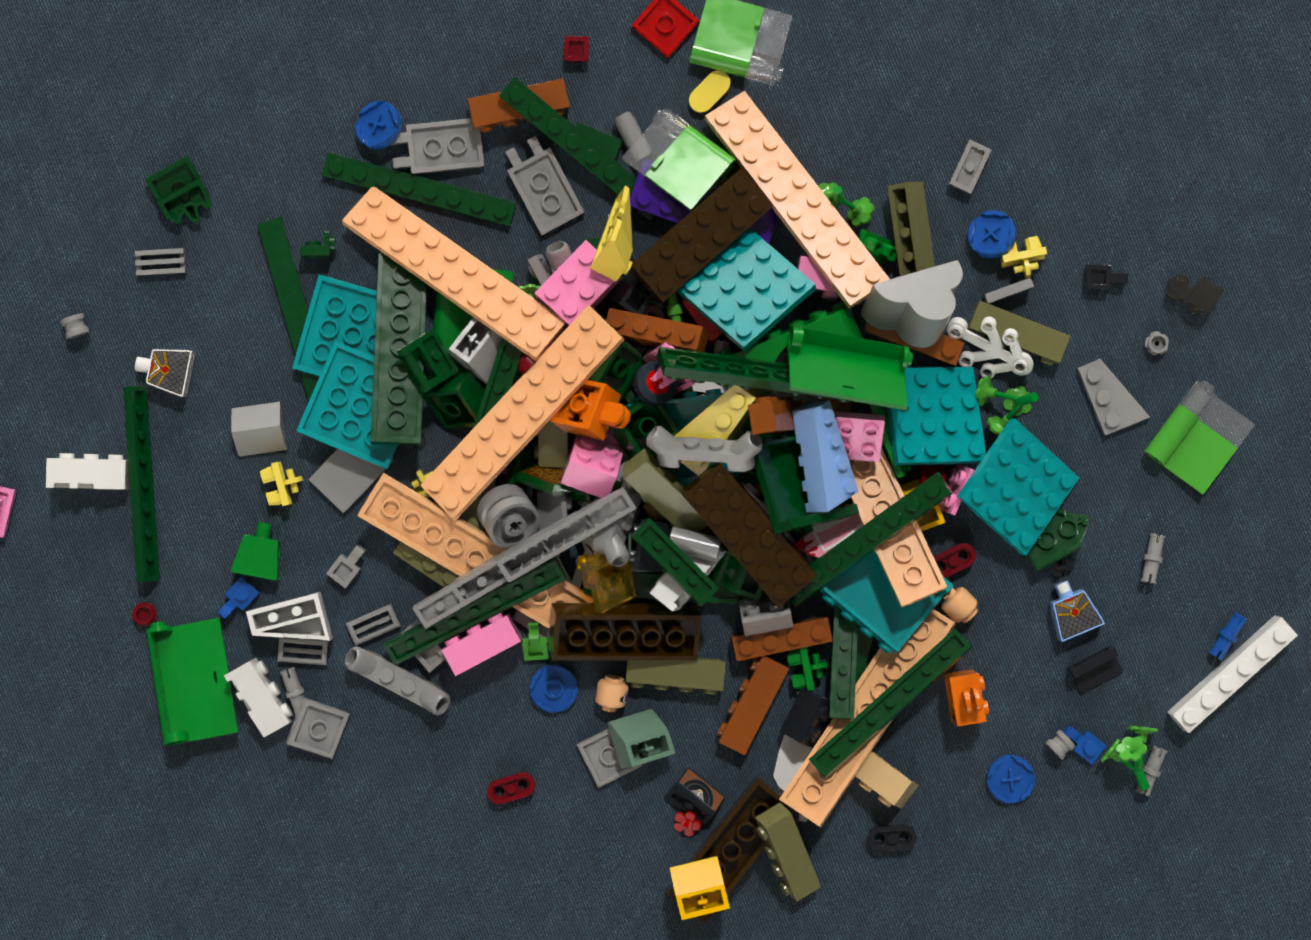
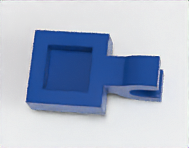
(240, 596)
(1086, 745)

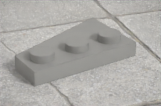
(1109, 398)

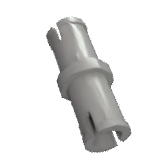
(1153, 558)
(293, 687)
(1152, 768)

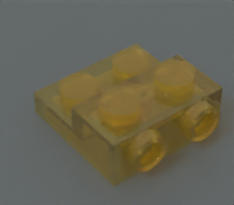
(608, 583)

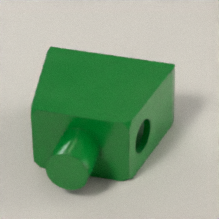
(259, 554)

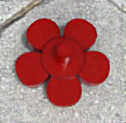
(687, 823)

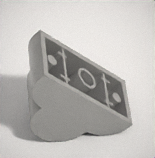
(915, 304)

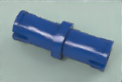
(1228, 635)

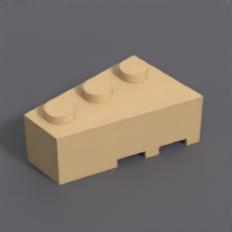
(886, 781)

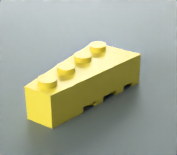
(720, 420)

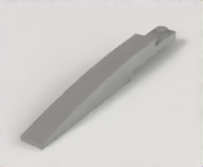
(524, 556)

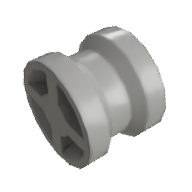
(74, 326)
(1060, 744)

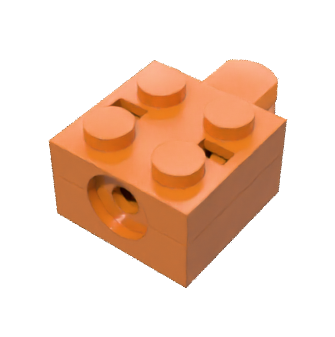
(592, 411)
(965, 697)

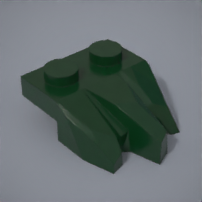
(179, 190)

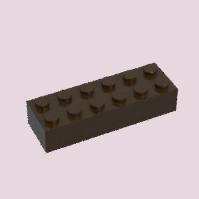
(700, 236)
(748, 533)
(624, 632)
(736, 837)

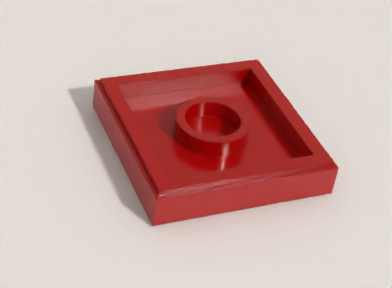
(665, 25)

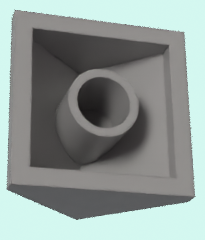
(258, 429)

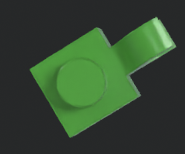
(535, 647)

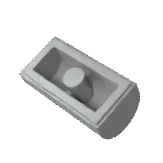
(628, 128)
(696, 544)

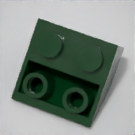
(735, 577)

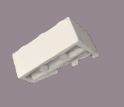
(87, 472)
(671, 594)
(293, 618)
(260, 696)

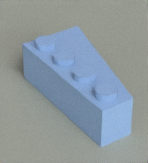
(823, 456)

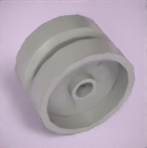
(508, 515)

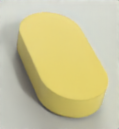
(709, 91)

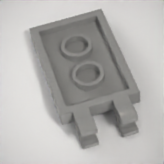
(440, 147)
(543, 187)
(345, 478)

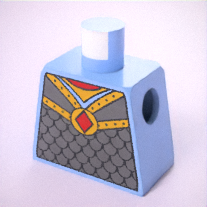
(1073, 612)

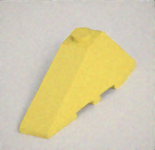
(616, 241)

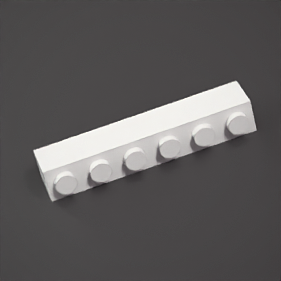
(1232, 673)

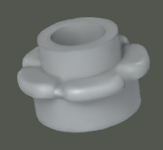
(1163, 343)

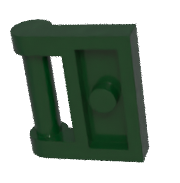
(434, 357)

